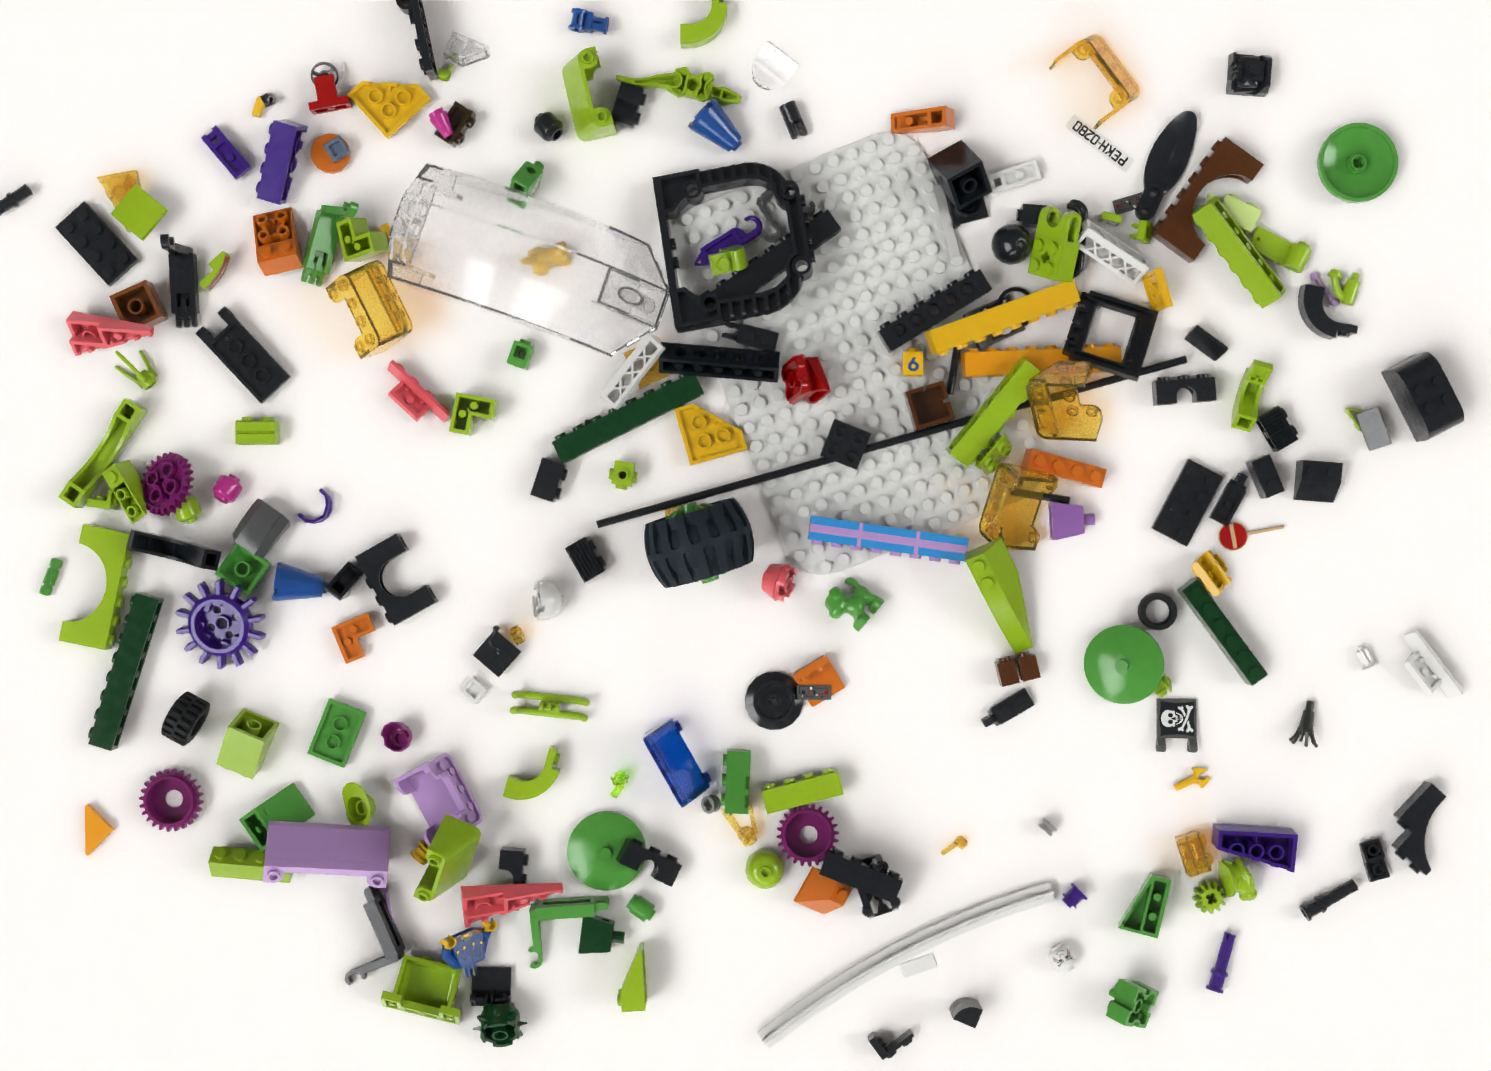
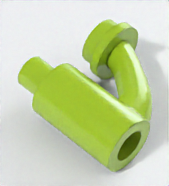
(1350, 290)

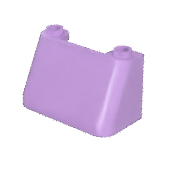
(438, 792)

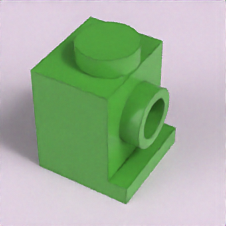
(515, 360)

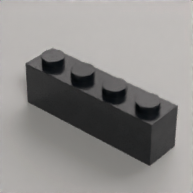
(861, 875)

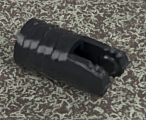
(792, 116)

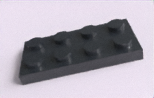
(97, 243)
(1187, 502)

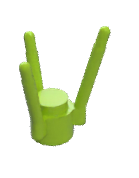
(143, 379)

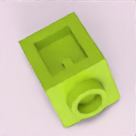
(100, 501)

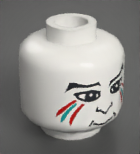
(1062, 957)

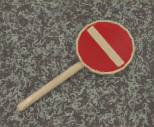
(1236, 535)

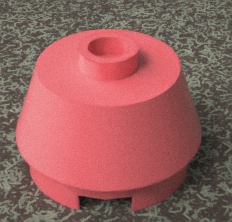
(778, 581)

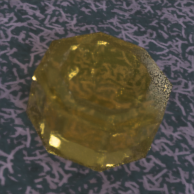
(517, 634)

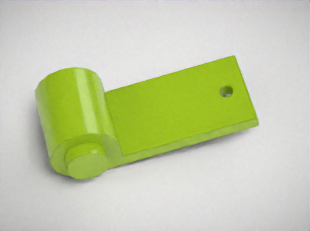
(1287, 254)

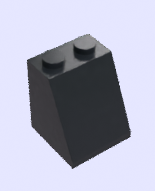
(960, 174)

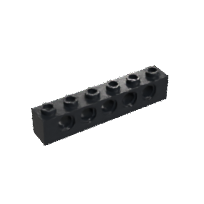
(980, 287)
(719, 362)

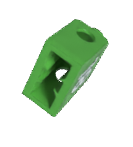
(528, 176)

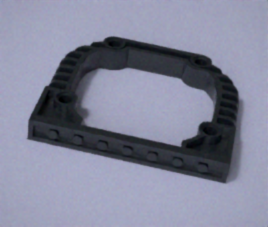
(673, 196)

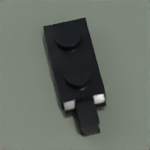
(1229, 500)
(1008, 708)

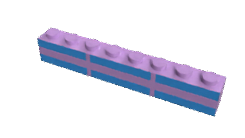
(887, 538)

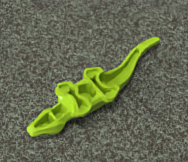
(687, 85)

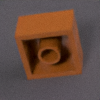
(139, 304)

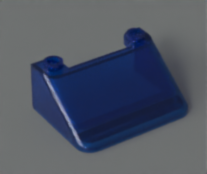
(676, 762)

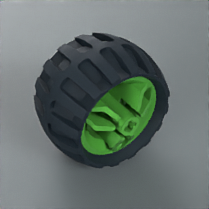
(699, 542)

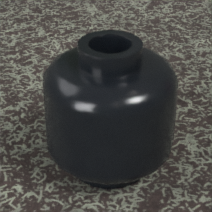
(548, 126)

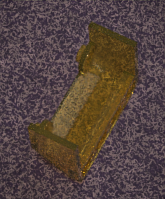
(1124, 86)

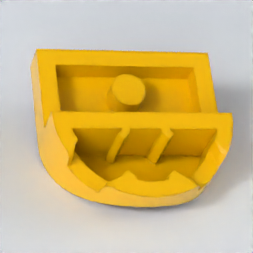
(1212, 572)

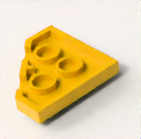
(389, 103)
(707, 435)

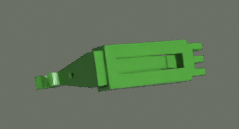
(324, 240)
(561, 909)

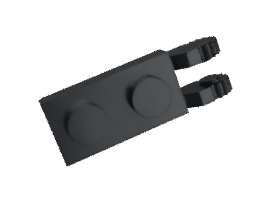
(752, 336)

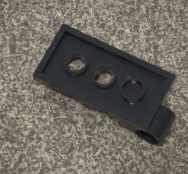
(423, 42)

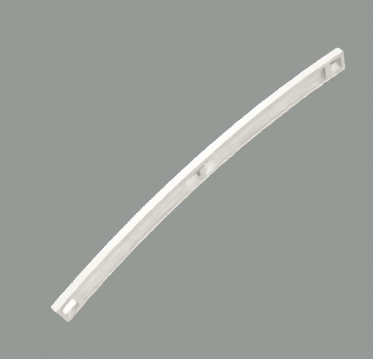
(878, 963)

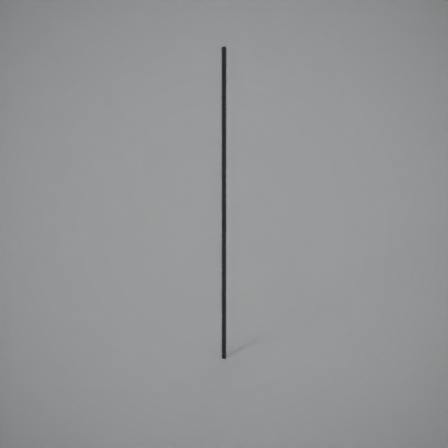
(869, 448)

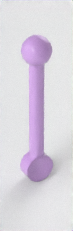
(1314, 276)
(385, 891)

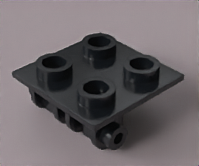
(845, 444)
(491, 986)

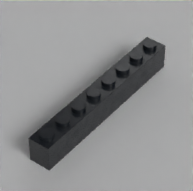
(773, 262)

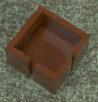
(927, 407)

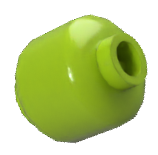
(189, 510)

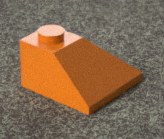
(822, 893)

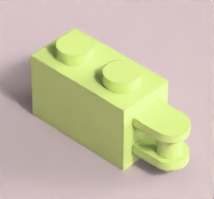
(1243, 213)

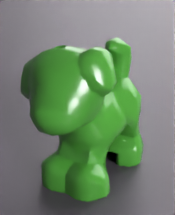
(839, 603)

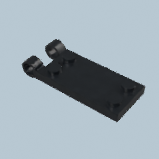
(245, 357)

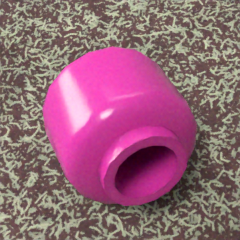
(227, 488)

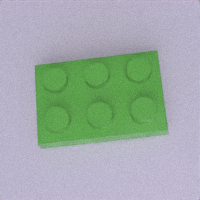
(337, 732)

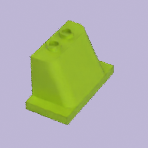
(425, 989)

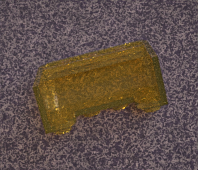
(373, 306)
(1057, 403)

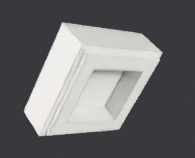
(474, 690)

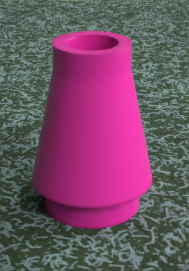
(441, 122)

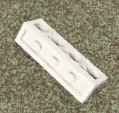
(1115, 246)
(632, 367)

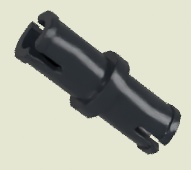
(14, 198)

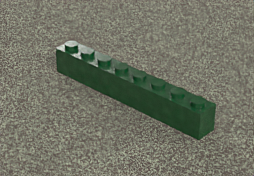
(627, 418)
(126, 671)

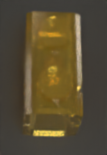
(1193, 853)

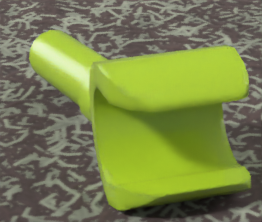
(445, 74)

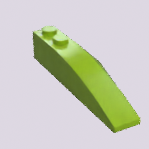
(1001, 588)

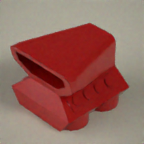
(804, 379)

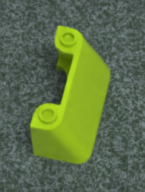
(588, 122)
(448, 857)

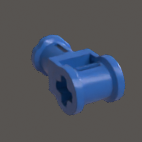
(587, 22)

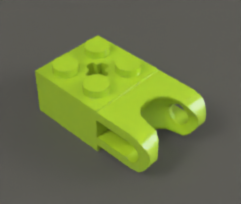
(1055, 245)

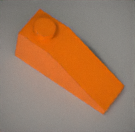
(923, 120)

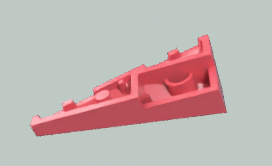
(97, 332)
(487, 900)

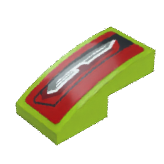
(219, 266)

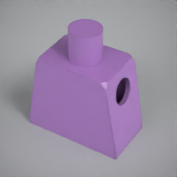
(1068, 520)

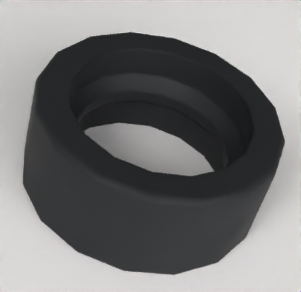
(1171, 606)

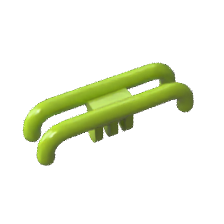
(550, 705)

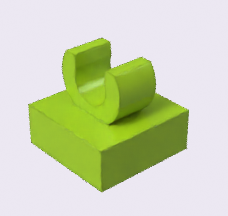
(1144, 231)

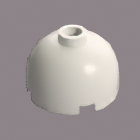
(547, 600)

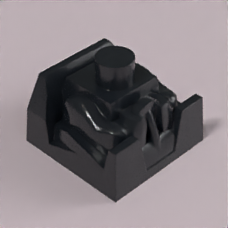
(1248, 75)

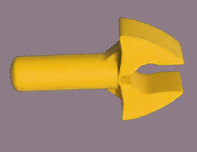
(1193, 779)

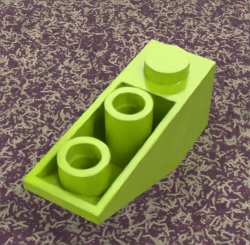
(127, 489)

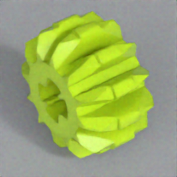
(1209, 904)

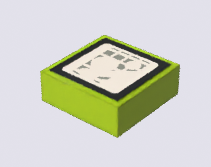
(1110, 218)

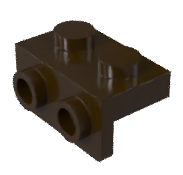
(460, 120)

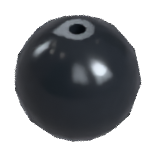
(1011, 244)

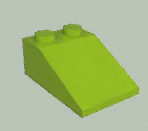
(634, 989)

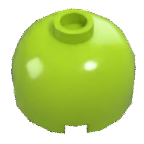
(764, 868)

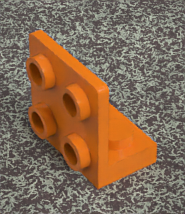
(819, 673)

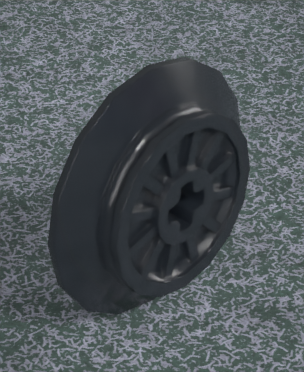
(762, 711)

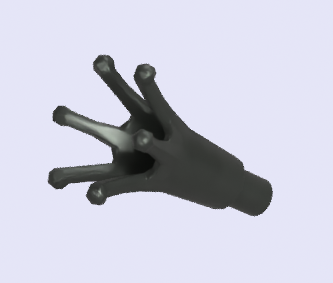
(1306, 726)

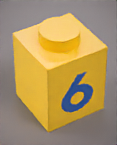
(912, 363)

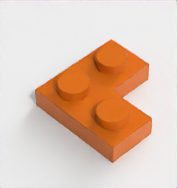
(348, 635)

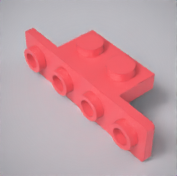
(413, 397)

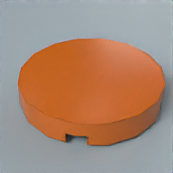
(322, 159)

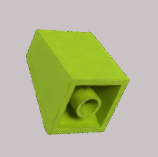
(247, 743)

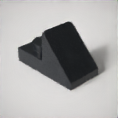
(344, 581)

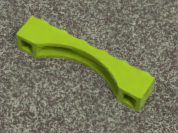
(121, 428)

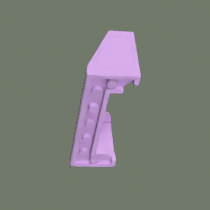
(327, 851)

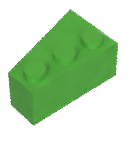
(736, 781)
(1148, 907)

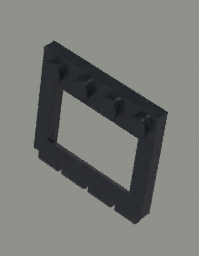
(1137, 343)

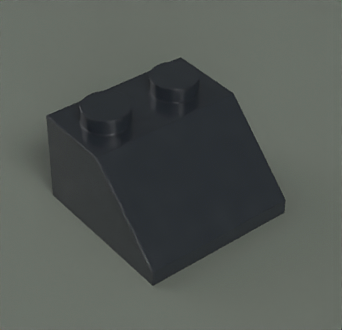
(1317, 480)

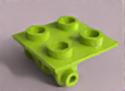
(1000, 449)

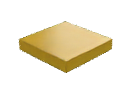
(1157, 290)

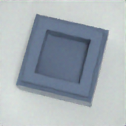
(337, 149)

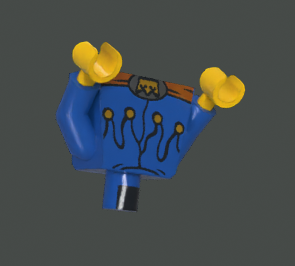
(467, 947)

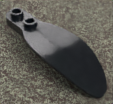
(1166, 162)

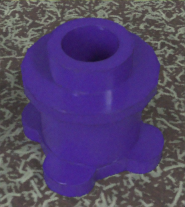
(1073, 896)

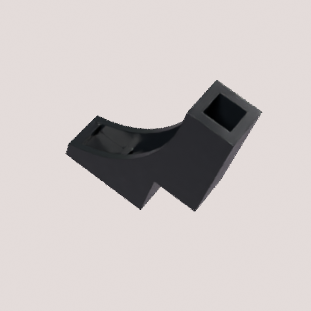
(174, 549)
(1414, 819)

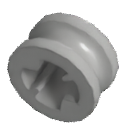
(707, 801)
(1047, 827)

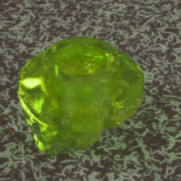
(619, 780)

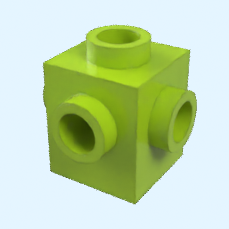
(619, 467)

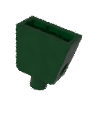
(598, 935)

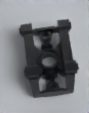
(866, 898)

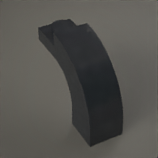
(1313, 314)

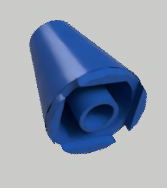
(716, 126)
(296, 583)

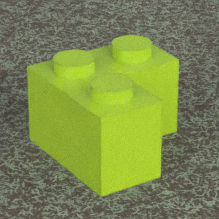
(359, 242)
(468, 407)

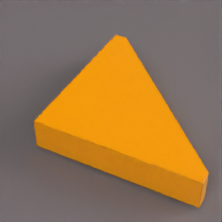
(96, 829)

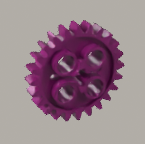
(167, 484)

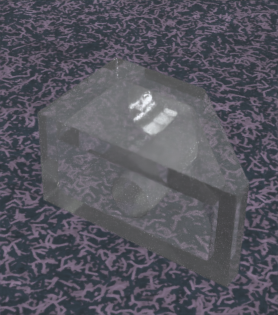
(464, 50)

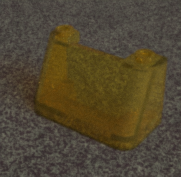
(1014, 505)

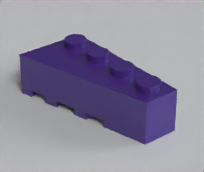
(280, 160)
(1259, 843)

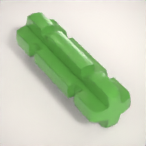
(50, 577)

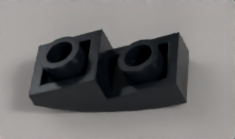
(1373, 860)

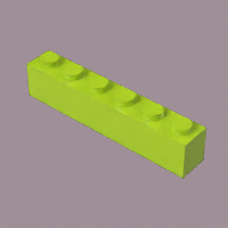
(1238, 252)
(993, 414)

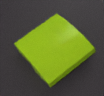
(139, 212)

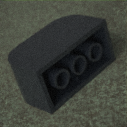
(1424, 396)

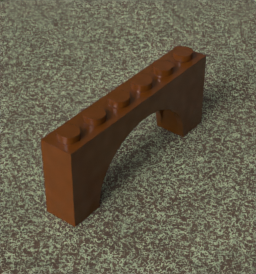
(1177, 227)

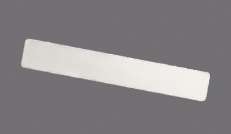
(946, 220)

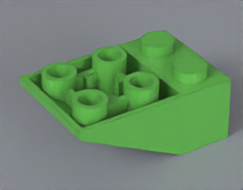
(284, 806)

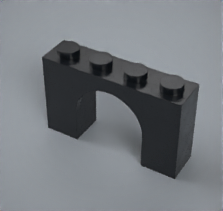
(373, 563)

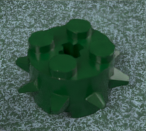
(500, 1024)

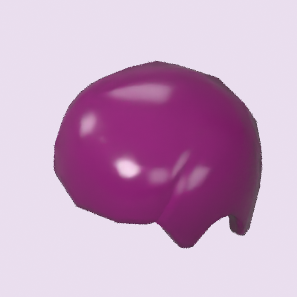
(396, 736)

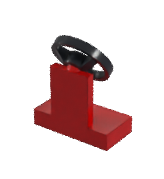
(326, 91)

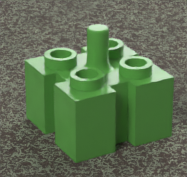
(1131, 1003)

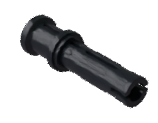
(1321, 903)

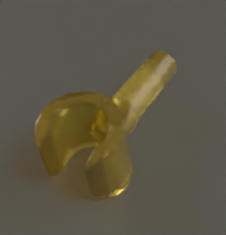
(959, 842)

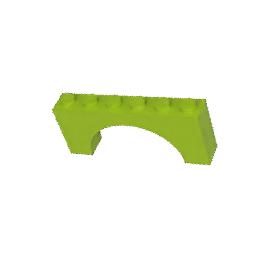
(100, 626)

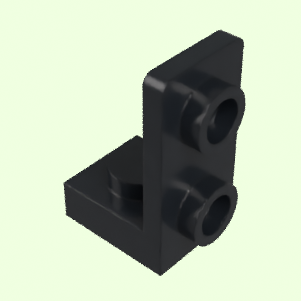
(889, 1051)

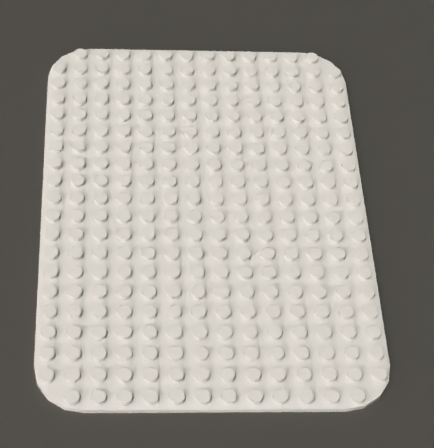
(866, 275)

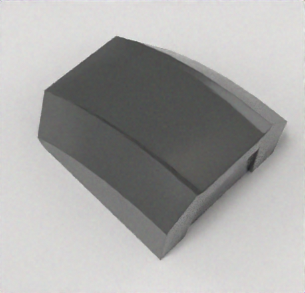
(260, 528)

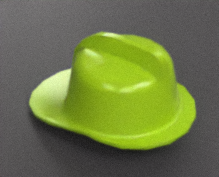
(358, 804)

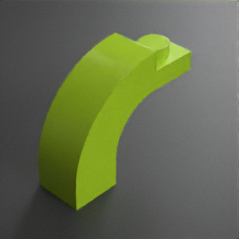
(705, 31)
(1248, 395)
(524, 789)

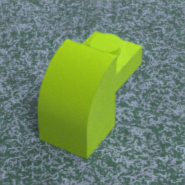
(728, 259)

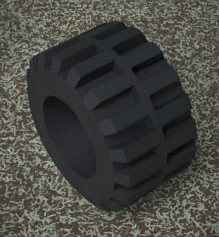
(185, 718)

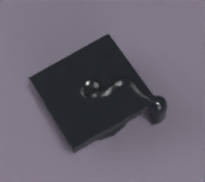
(971, 212)
(497, 652)

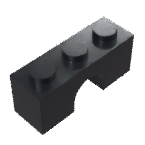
(1201, 389)
(634, 853)
(514, 861)

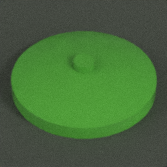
(1357, 162)
(1124, 664)
(595, 847)

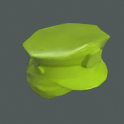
(1236, 879)

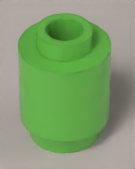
(641, 908)

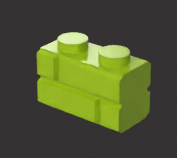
(257, 431)

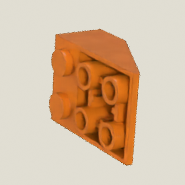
(277, 242)

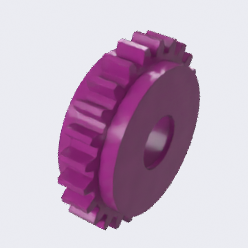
(155, 800)
(791, 834)

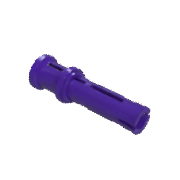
(1219, 971)

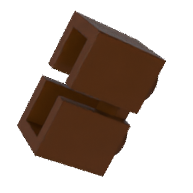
(1007, 670)

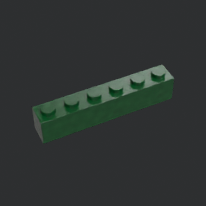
(1222, 632)

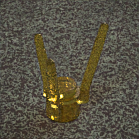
(745, 834)

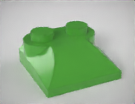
(243, 568)

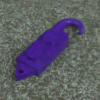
(733, 237)

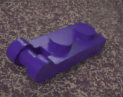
(226, 153)

